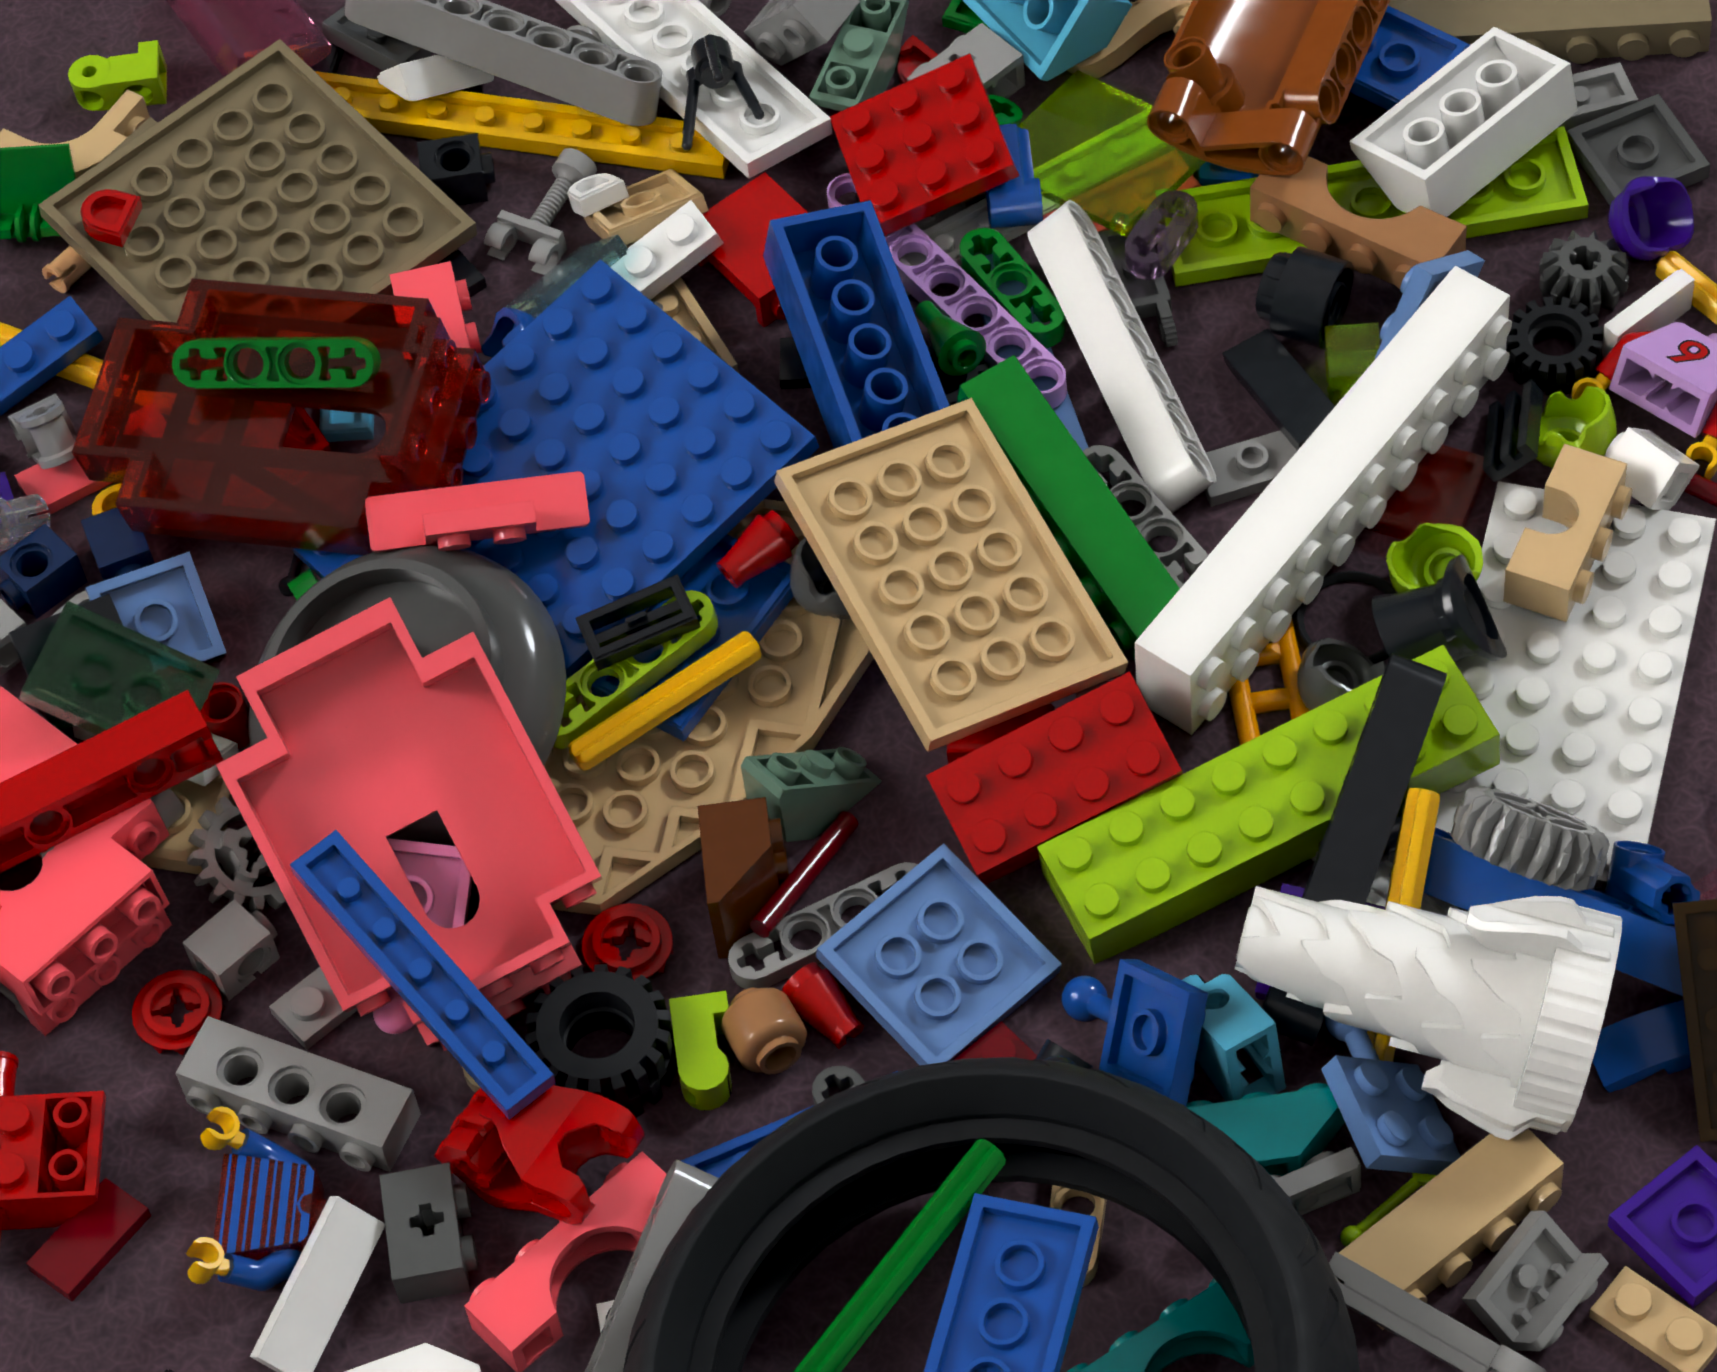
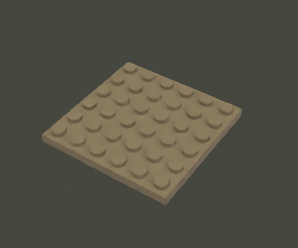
(262, 187)

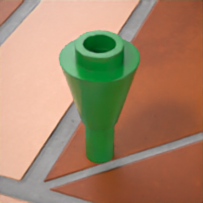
(954, 344)

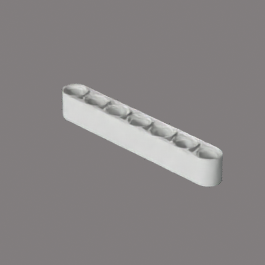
(1121, 356)

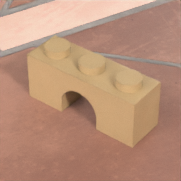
(1554, 569)

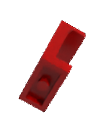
(743, 226)

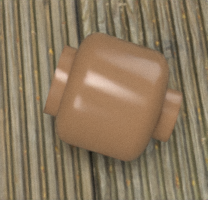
(764, 1030)

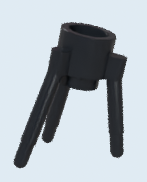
(714, 69)

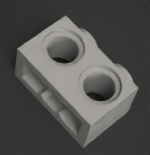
(795, 27)

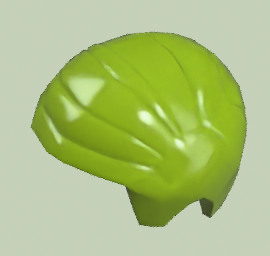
(1578, 422)
(1426, 553)

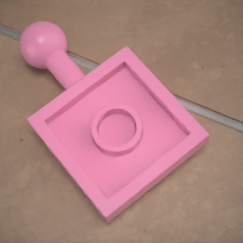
(444, 893)

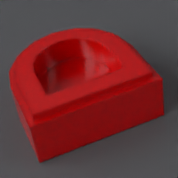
(110, 215)

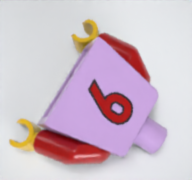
(1669, 376)

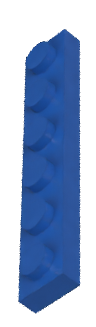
(423, 974)

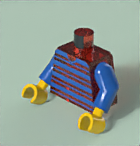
(263, 1209)

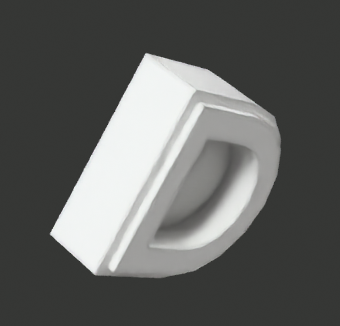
(596, 193)

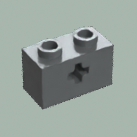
(421, 1263)

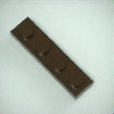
(1698, 969)

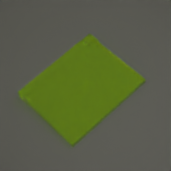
(1098, 151)

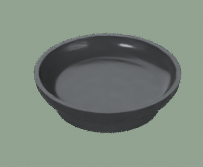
(440, 602)

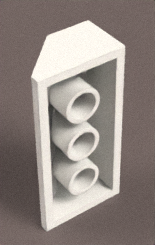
(1467, 123)

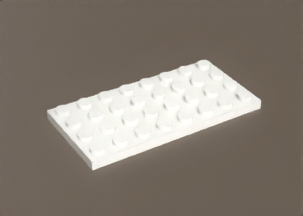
(1595, 697)

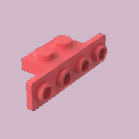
(477, 512)

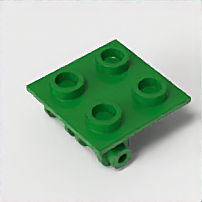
(27, 180)

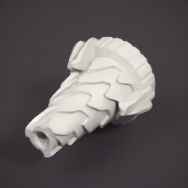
(1493, 992)

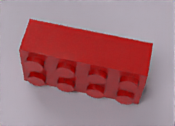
(1053, 776)

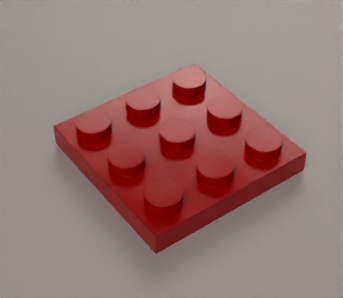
(924, 145)

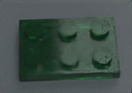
(107, 673)

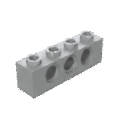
(228, 1054)

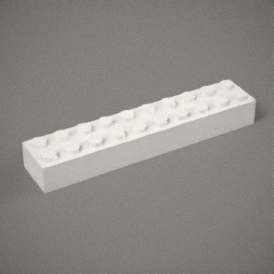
(1323, 501)

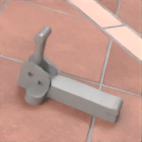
(1422, 1323)

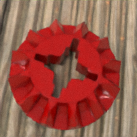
(614, 925)
(158, 999)

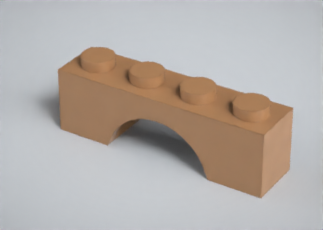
(1385, 248)

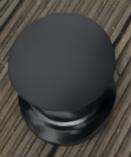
(1438, 615)

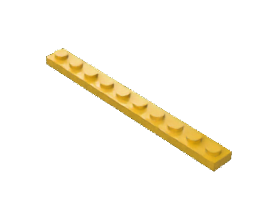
(530, 127)

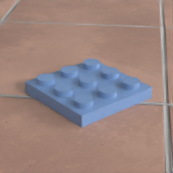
(938, 959)

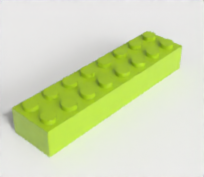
(1243, 816)

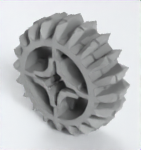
(1530, 838)

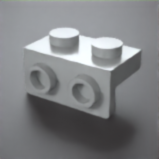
(1534, 1285)

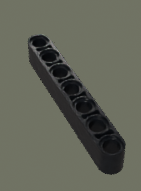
(1366, 810)

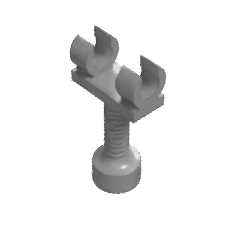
(547, 242)

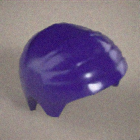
(1651, 217)

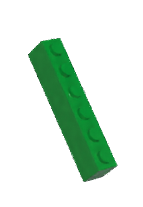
(1074, 501)

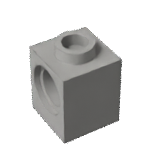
(233, 948)

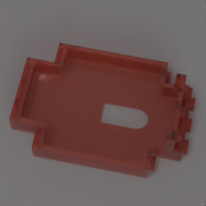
(216, 456)

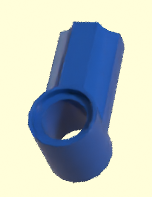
(1019, 199)
(1644, 880)

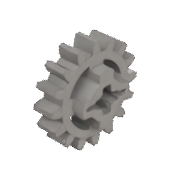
(228, 849)

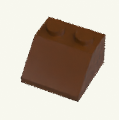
(741, 865)

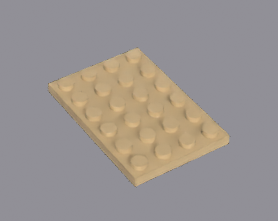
(950, 574)

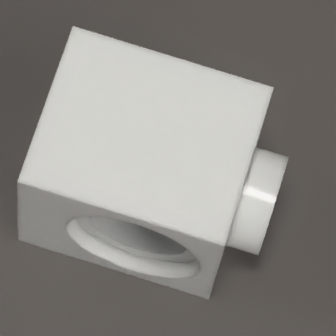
(1654, 467)

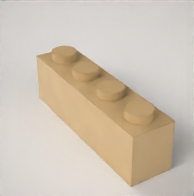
(1460, 1214)

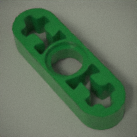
(1010, 267)

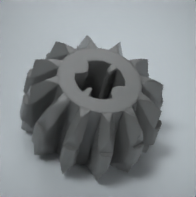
(1584, 272)

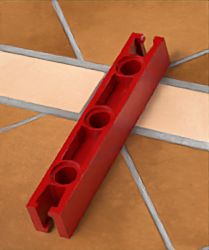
(103, 777)

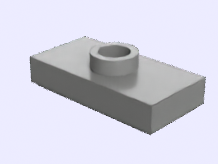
(1247, 466)

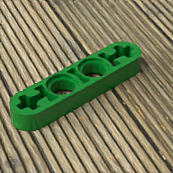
(276, 366)

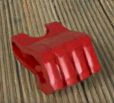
(536, 1153)

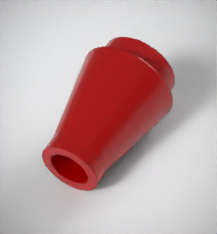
(759, 548)
(822, 1003)

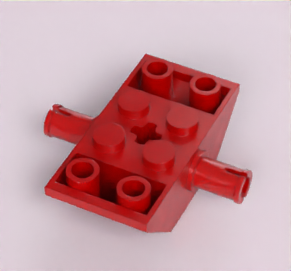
(47, 1152)

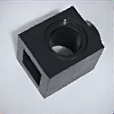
(458, 167)

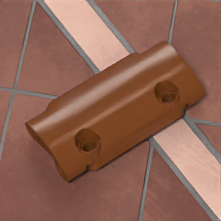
(1261, 78)

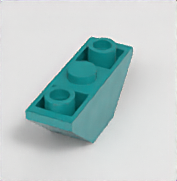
(1277, 1128)

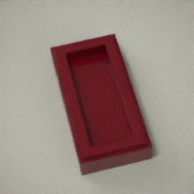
(88, 1241)

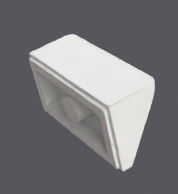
(431, 77)

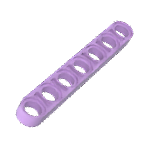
(968, 300)

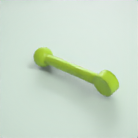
(1352, 1232)

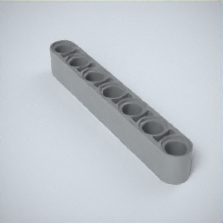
(522, 52)

